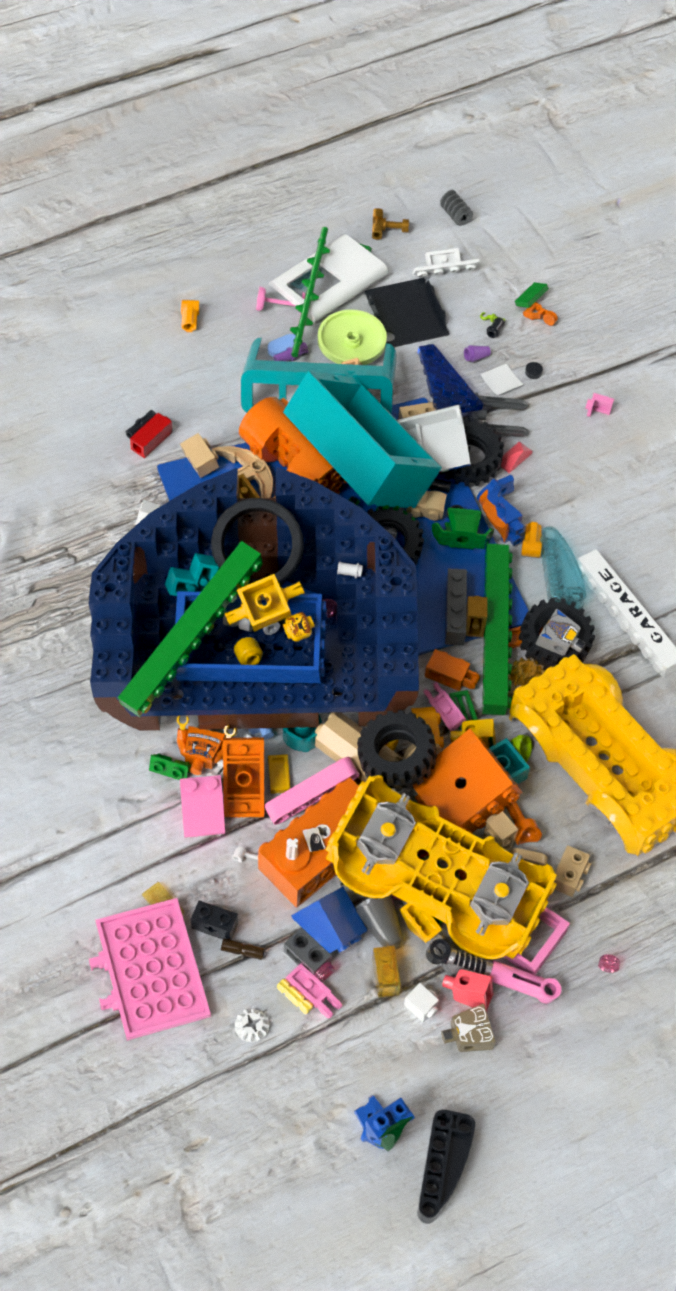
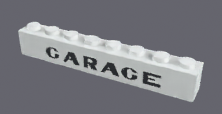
(628, 612)

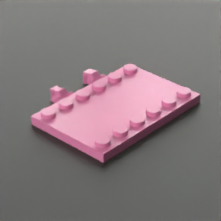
(150, 969)

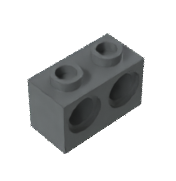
(305, 954)

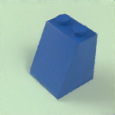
(332, 921)

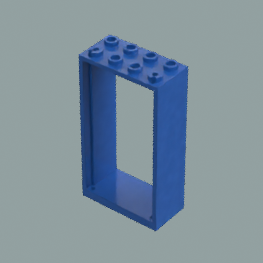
(262, 673)

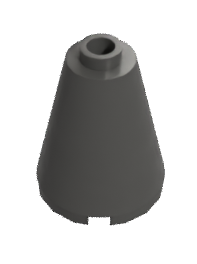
(381, 920)

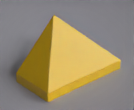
(420, 922)

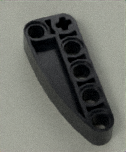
(450, 1157)

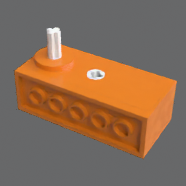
(287, 856)

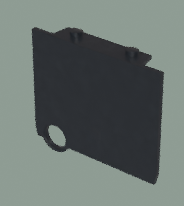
(408, 311)

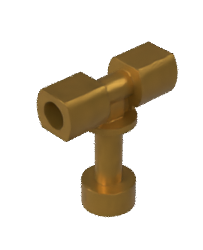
(380, 224)

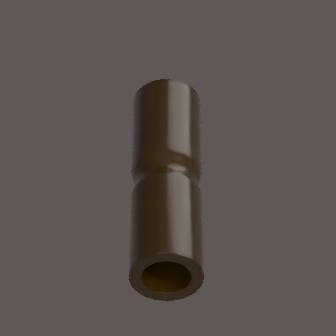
(245, 949)

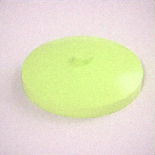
(351, 336)

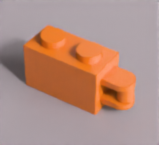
(450, 671)

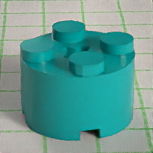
(300, 738)

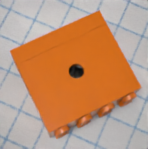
(468, 784)

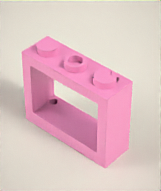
(561, 927)

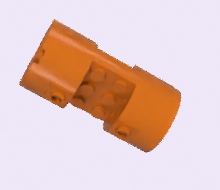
(277, 438)

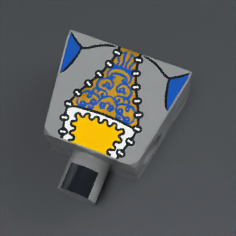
(560, 634)

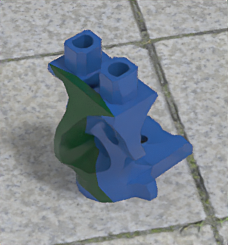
(385, 1124)

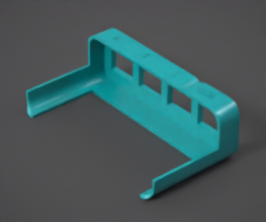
(292, 373)

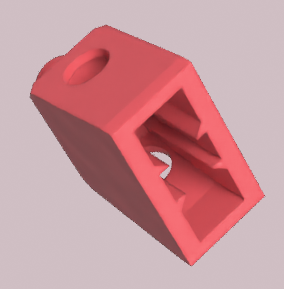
(470, 988)

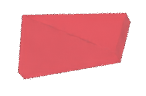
(515, 457)

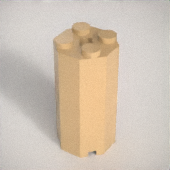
(339, 740)

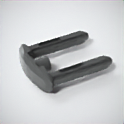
(500, 402)

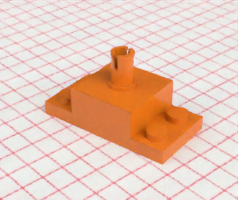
(243, 777)

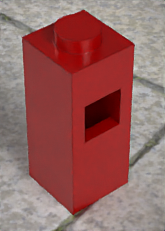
(151, 435)

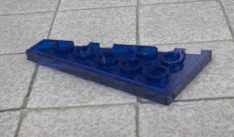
(445, 383)

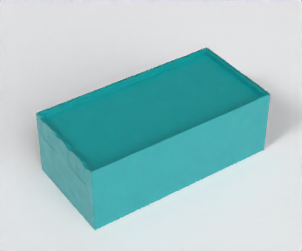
(361, 440)

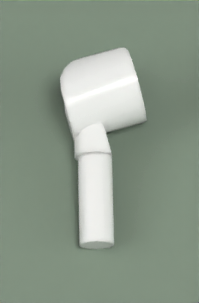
(240, 853)

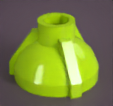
(523, 745)

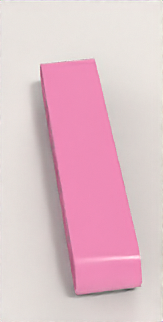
(310, 790)

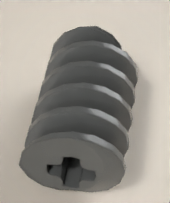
(456, 208)

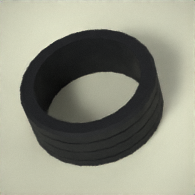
(253, 505)

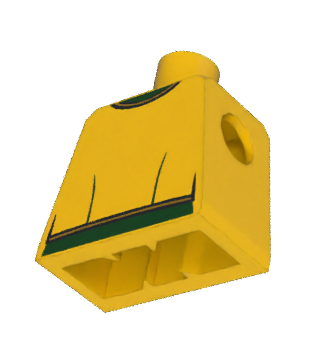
(483, 728)

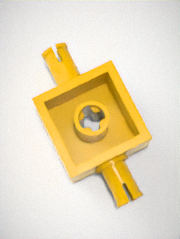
(252, 607)

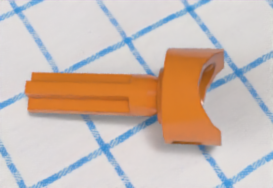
(527, 828)

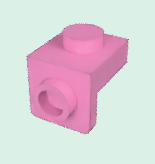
(600, 404)

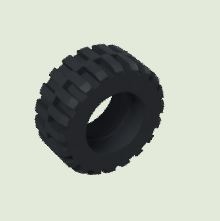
(397, 727)

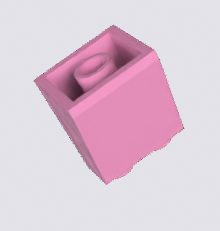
(202, 806)

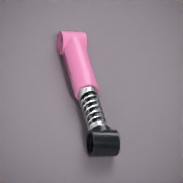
(499, 972)

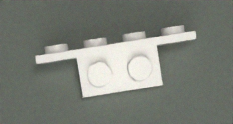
(443, 261)

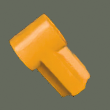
(189, 314)
(531, 544)

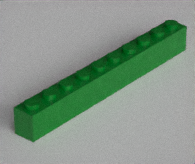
(190, 629)
(496, 633)

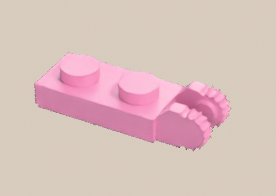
(445, 706)
(313, 990)

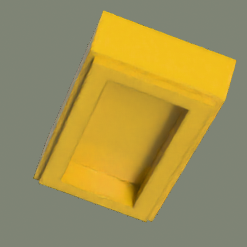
(278, 773)

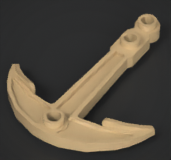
(252, 467)

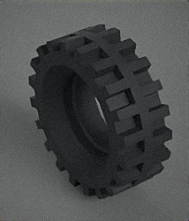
(491, 445)
(405, 525)
(538, 617)

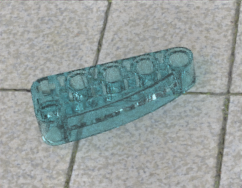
(566, 578)

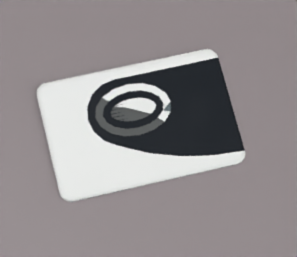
(313, 839)

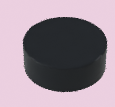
(533, 370)

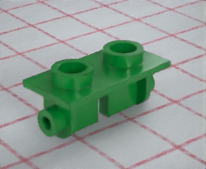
(165, 766)

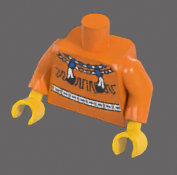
(201, 746)

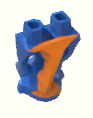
(500, 512)

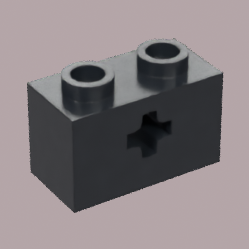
(214, 920)

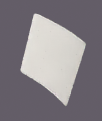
(501, 379)

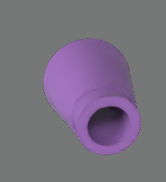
(474, 353)

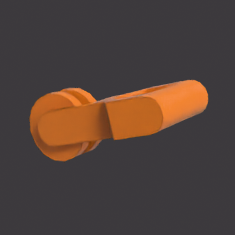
(548, 316)

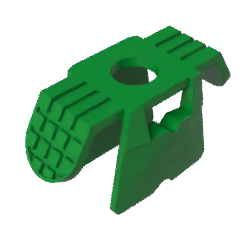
(462, 530)

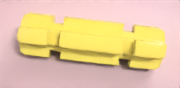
(295, 996)

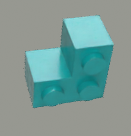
(192, 580)

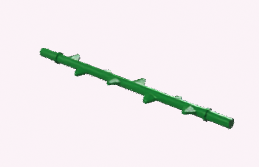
(310, 296)

